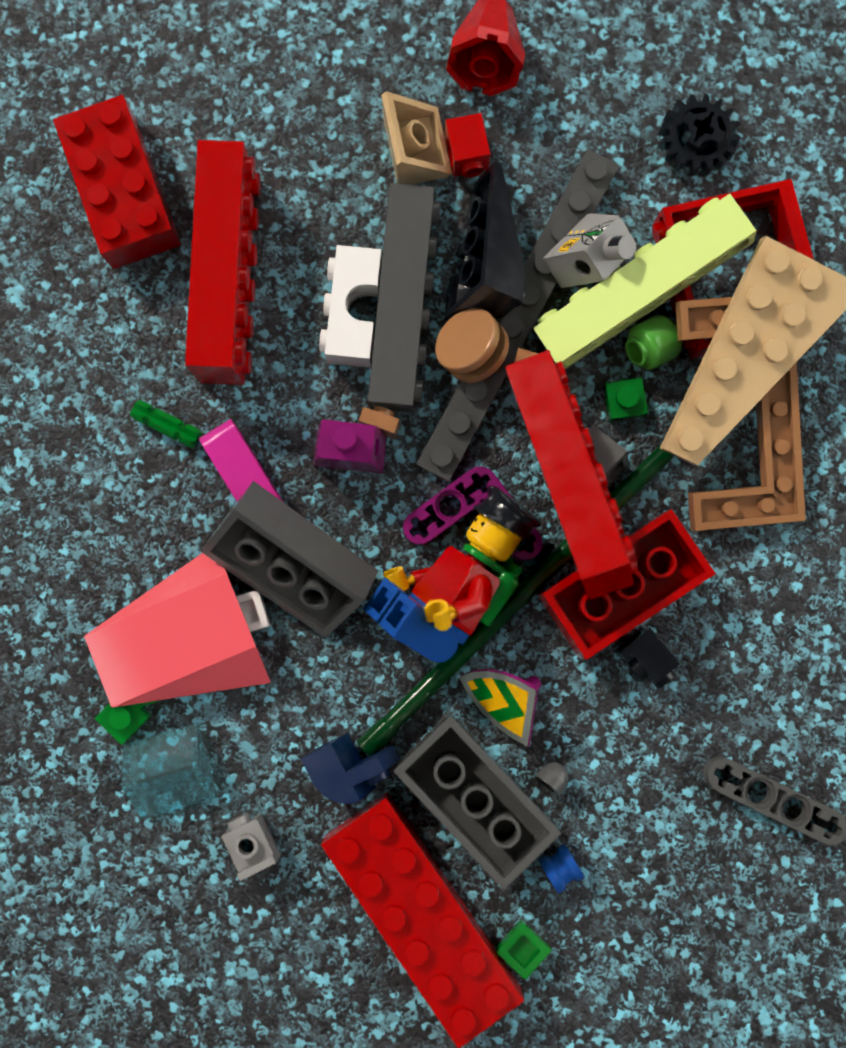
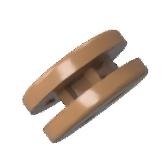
(472, 345)

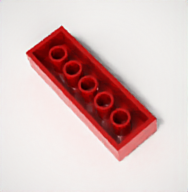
(222, 263)
(573, 475)
(423, 919)

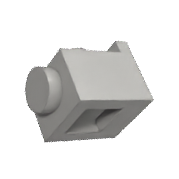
(265, 849)

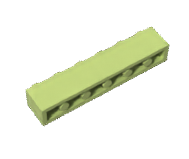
(646, 281)

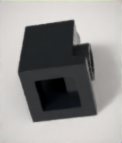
(648, 657)

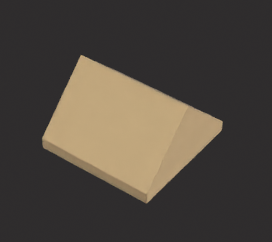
(415, 140)

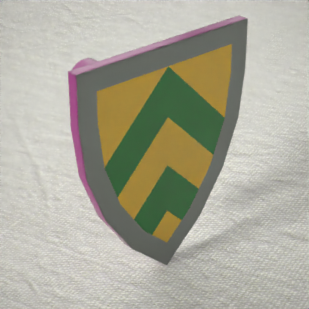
(504, 700)

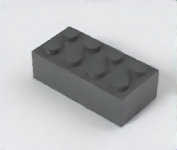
(476, 801)

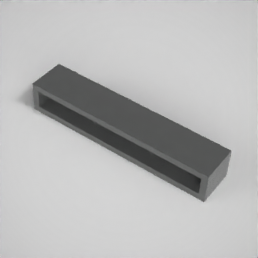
(402, 296)

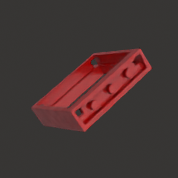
(785, 217)

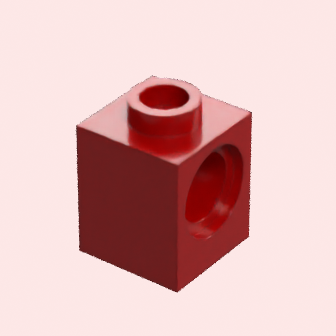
(467, 145)

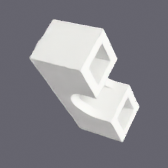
(354, 275)

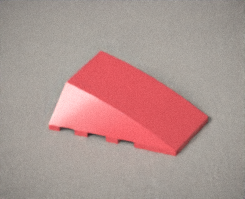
(177, 640)

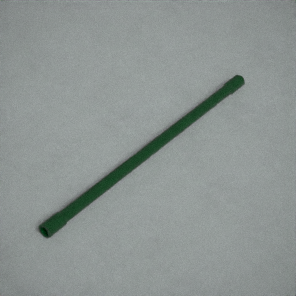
(386, 727)

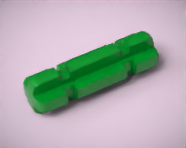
(165, 423)

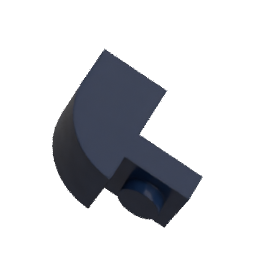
(341, 772)

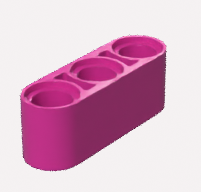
(235, 460)

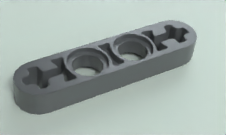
(775, 799)

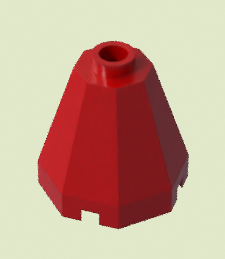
(487, 49)

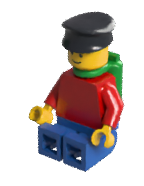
(458, 587)

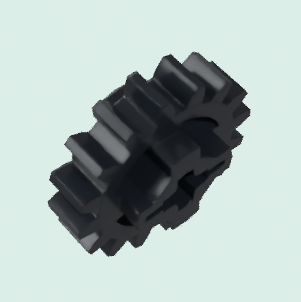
(686, 122)

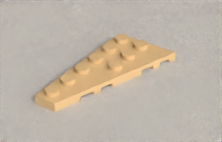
(767, 327)

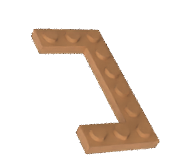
(779, 442)

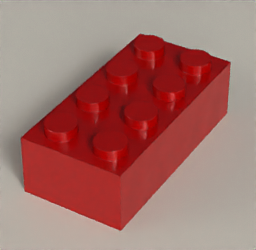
(116, 182)
(667, 570)

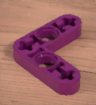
(478, 496)

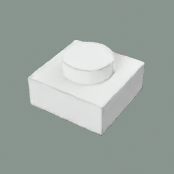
(254, 610)

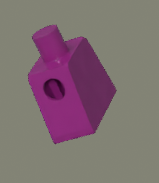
(350, 446)

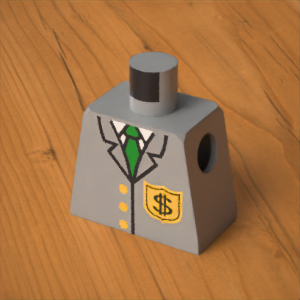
(590, 250)

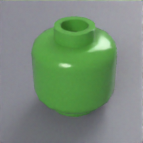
(653, 342)

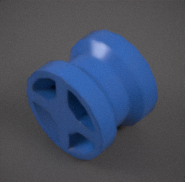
(561, 868)

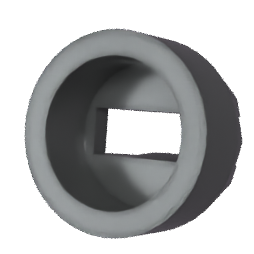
(553, 778)

